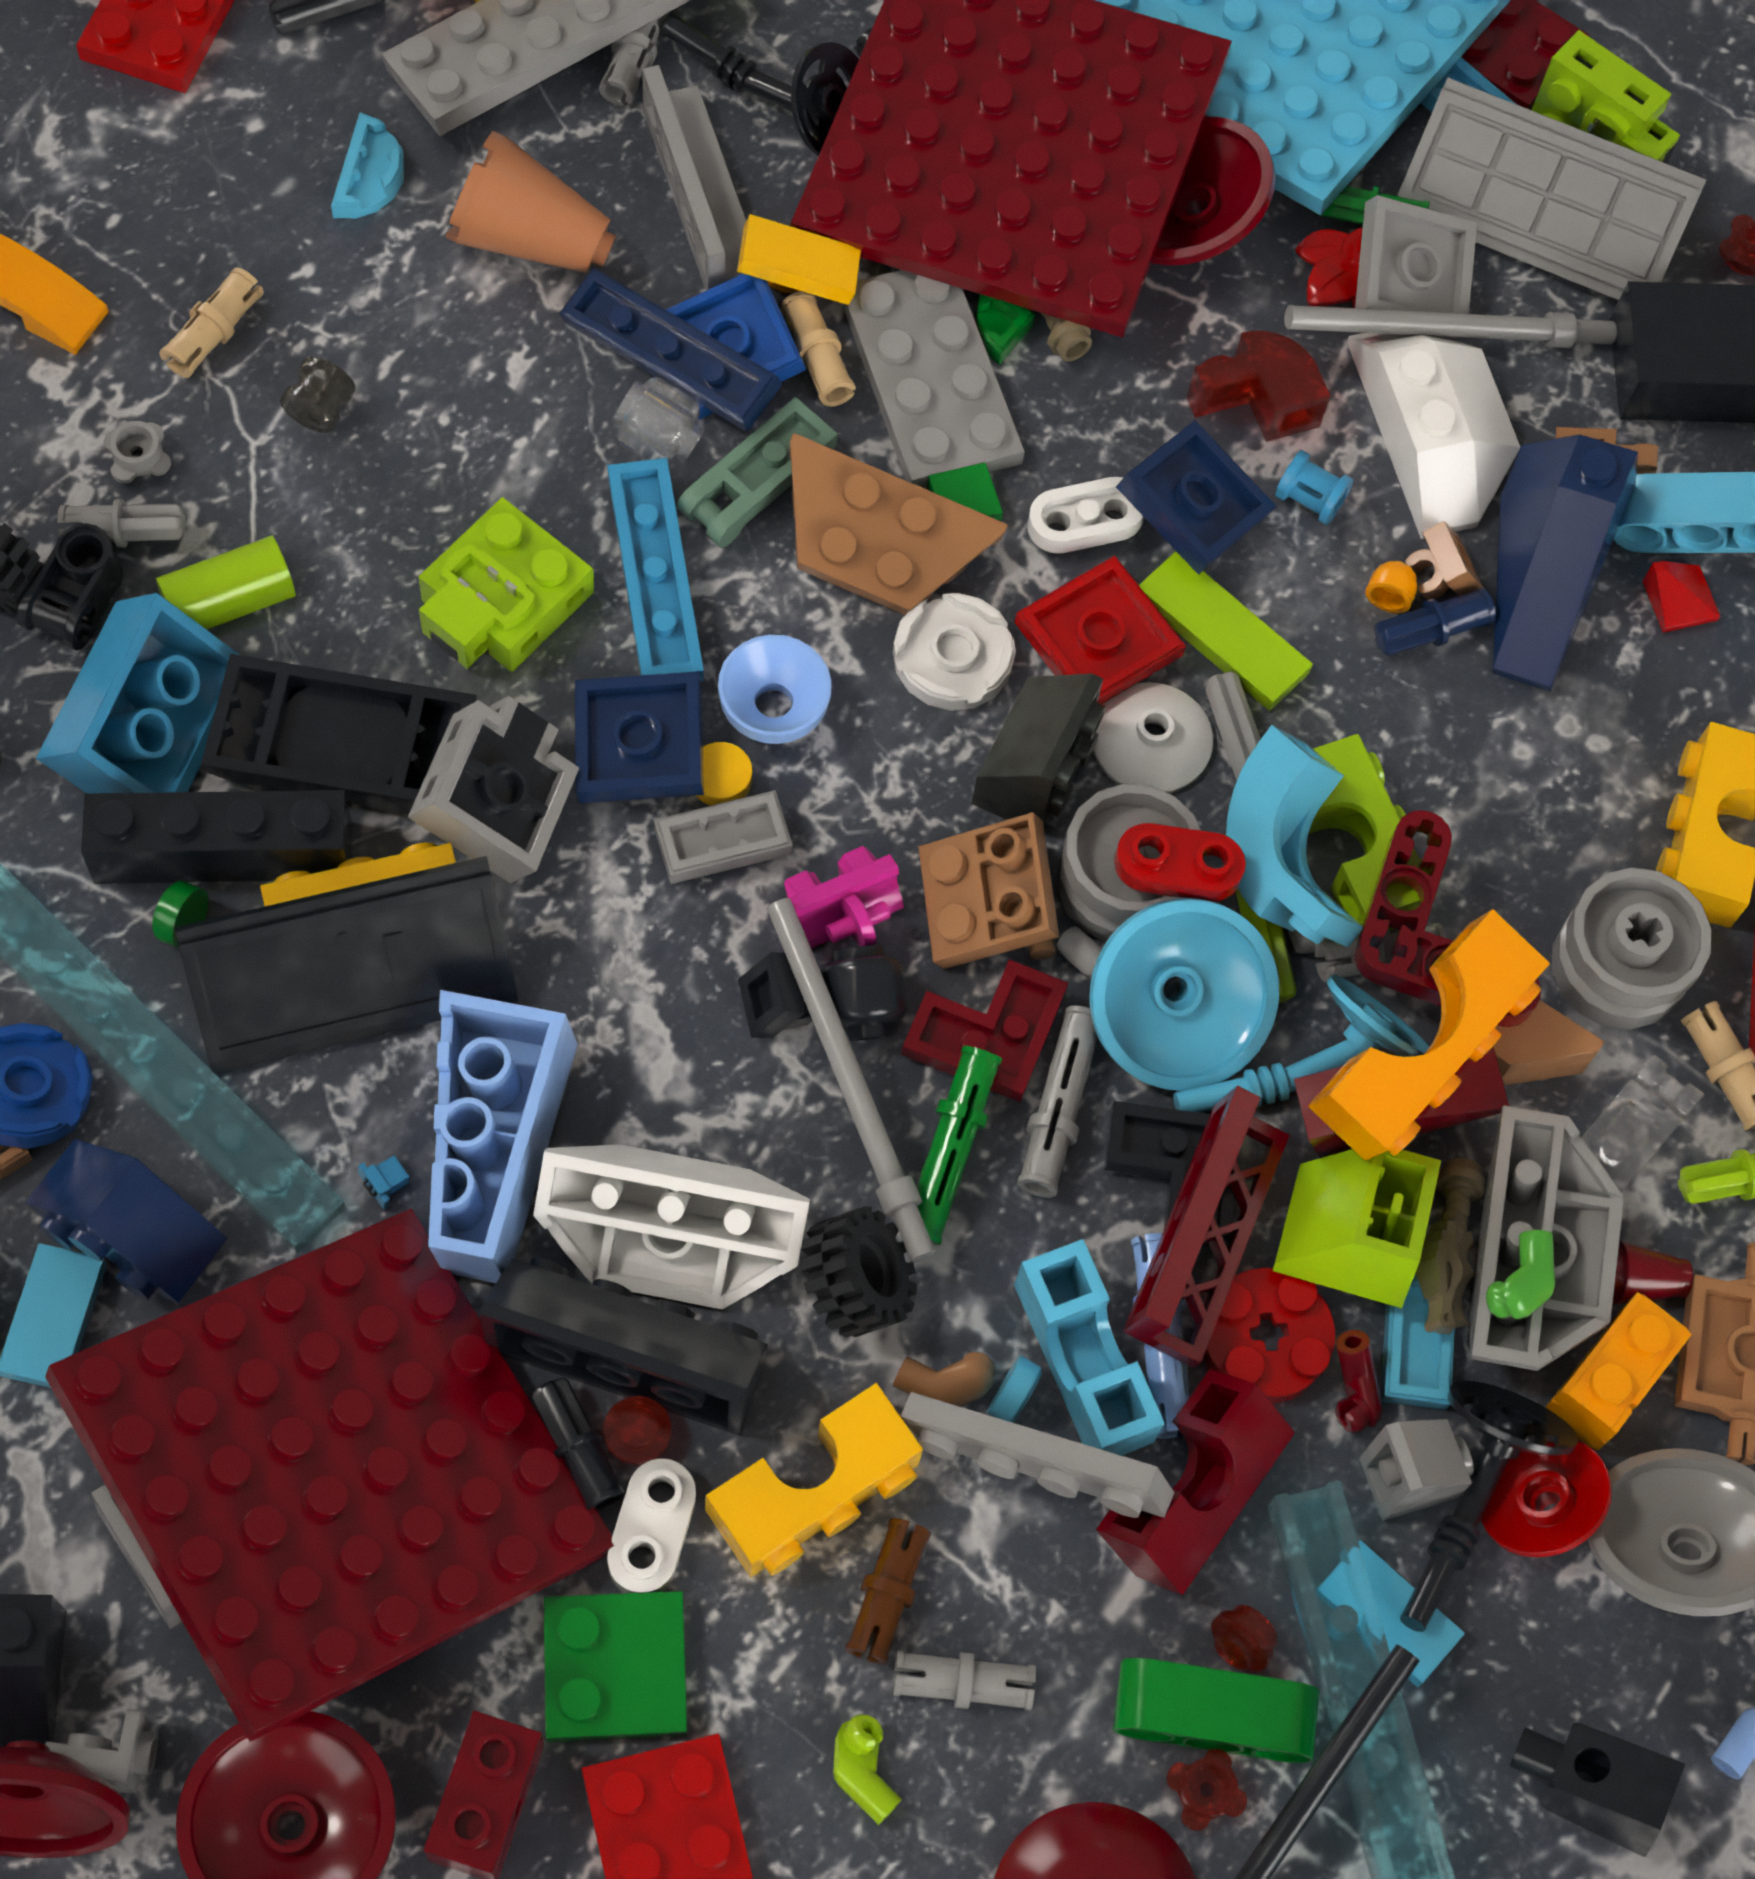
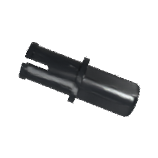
(578, 1444)

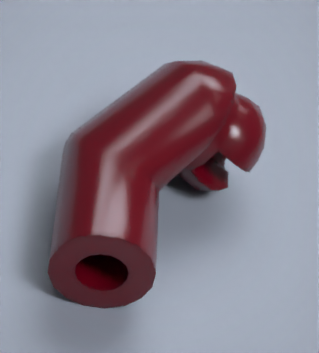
(1360, 1381)

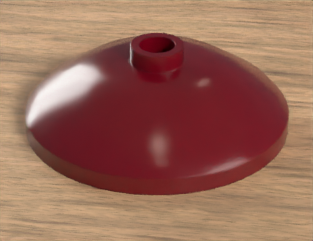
(1220, 194)
(304, 1768)
(55, 1805)
(1094, 1843)

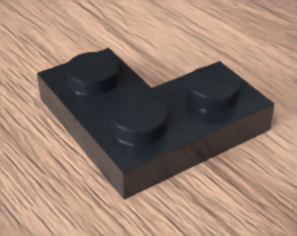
(1160, 1145)

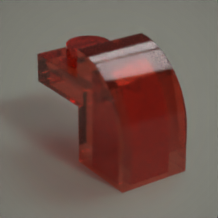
(1271, 376)

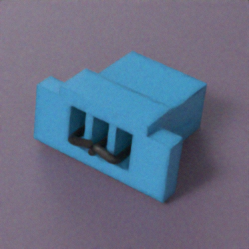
(383, 1179)

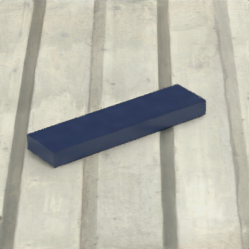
(671, 349)

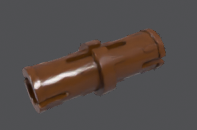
(887, 1591)

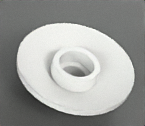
(1137, 757)

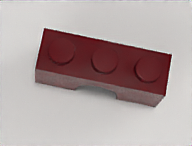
(1231, 1447)

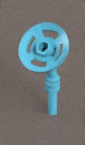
(1370, 1026)

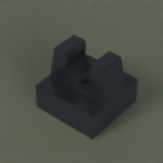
(772, 997)

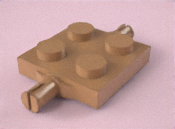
(1719, 1356)

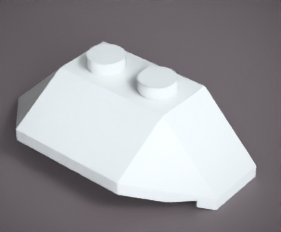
(1437, 423)
(669, 1222)

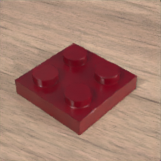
(1519, 48)

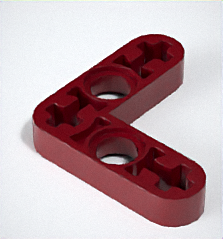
(1413, 946)

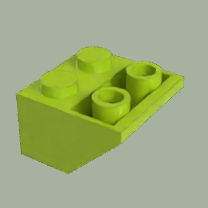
(1359, 1223)

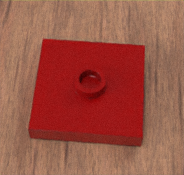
(1101, 628)

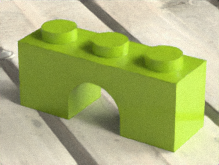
(1365, 811)

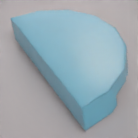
(370, 171)

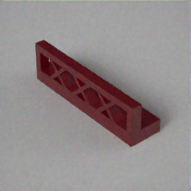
(1194, 1223)

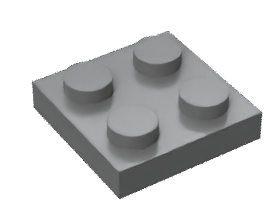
(1414, 259)

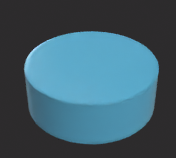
(1015, 1390)

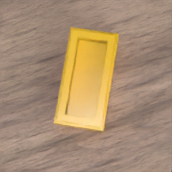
(799, 259)

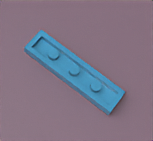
(654, 568)

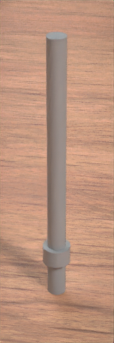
(1554, 330)
(896, 1191)

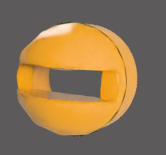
(1392, 587)

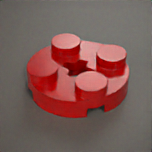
(1289, 1305)

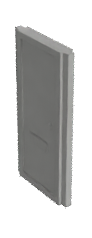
(1551, 191)

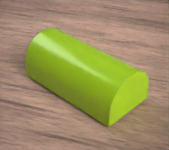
(230, 583)

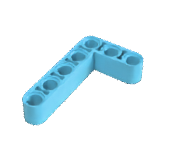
(1690, 513)

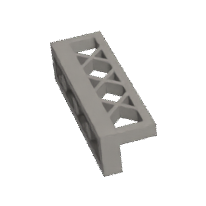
(695, 176)

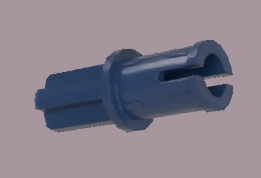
(1435, 622)

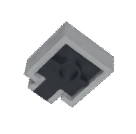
(496, 787)

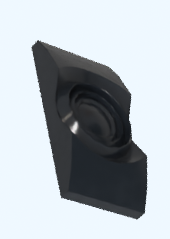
(327, 731)

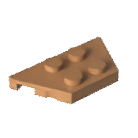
(879, 530)

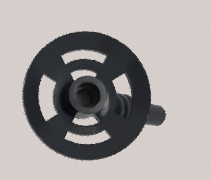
(811, 103)
(1504, 1436)

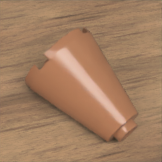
(528, 212)

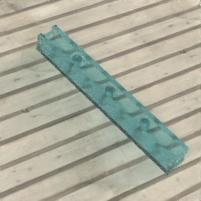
(1386, 1774)

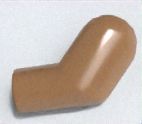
(954, 1384)

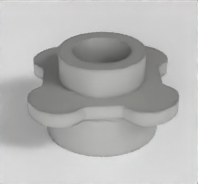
(134, 437)

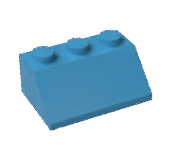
(140, 703)

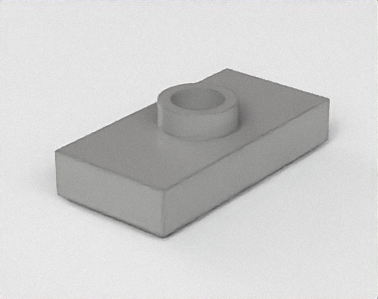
(723, 837)

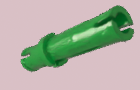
(954, 1136)

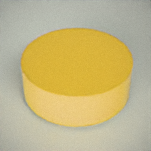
(725, 773)

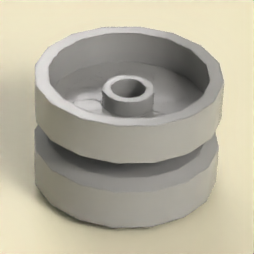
(1086, 868)
(1631, 948)

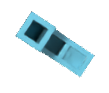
(1271, 822)

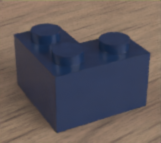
(128, 1214)

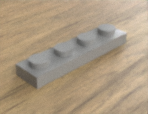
(1058, 1463)

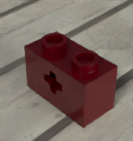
(484, 1796)

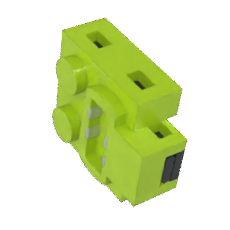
(1606, 98)
(501, 589)

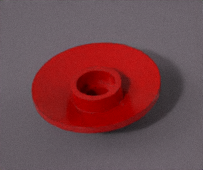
(1533, 1482)

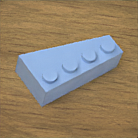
(493, 1120)

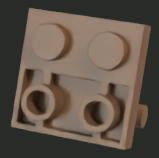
(989, 892)

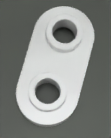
(1082, 513)
(653, 1526)

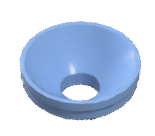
(774, 665)

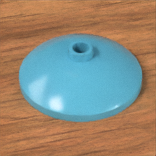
(1216, 1016)

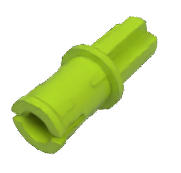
(1719, 1178)

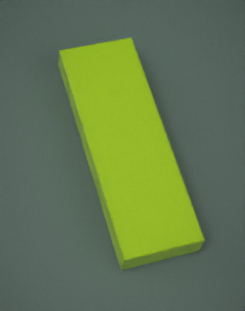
(1225, 631)

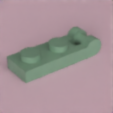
(752, 473)

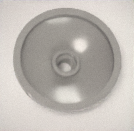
(1681, 1532)

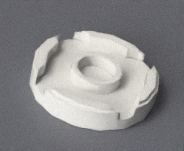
(954, 652)

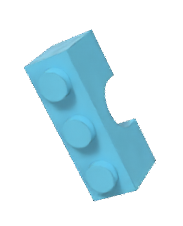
(1071, 1322)

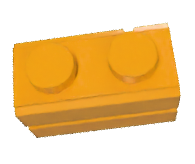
(1618, 1370)

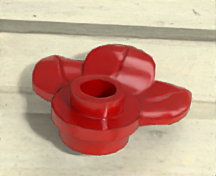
(1335, 265)

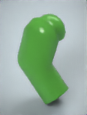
(1531, 1283)

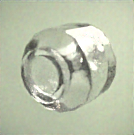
(658, 420)

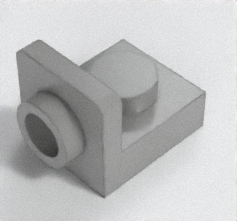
(122, 1767)

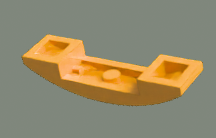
(47, 298)

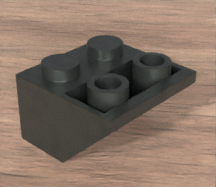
(1041, 747)

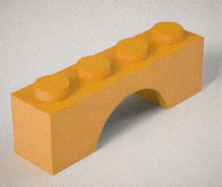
(1479, 981)

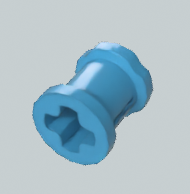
(1314, 487)

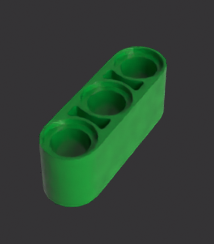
(1216, 1710)

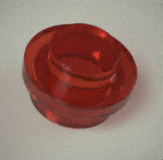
(637, 1430)
(1244, 1638)

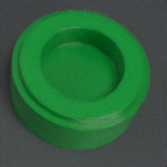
(178, 906)

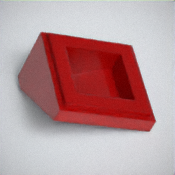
(1679, 595)

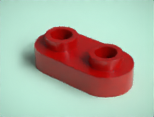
(1181, 865)

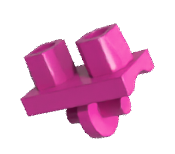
(849, 903)

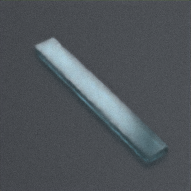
(162, 1070)

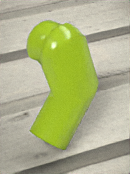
(856, 1767)

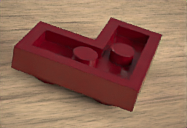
(1011, 1028)

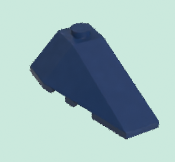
(1552, 543)

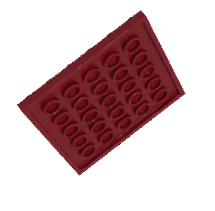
(1016, 148)
(328, 1469)

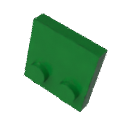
(614, 1666)

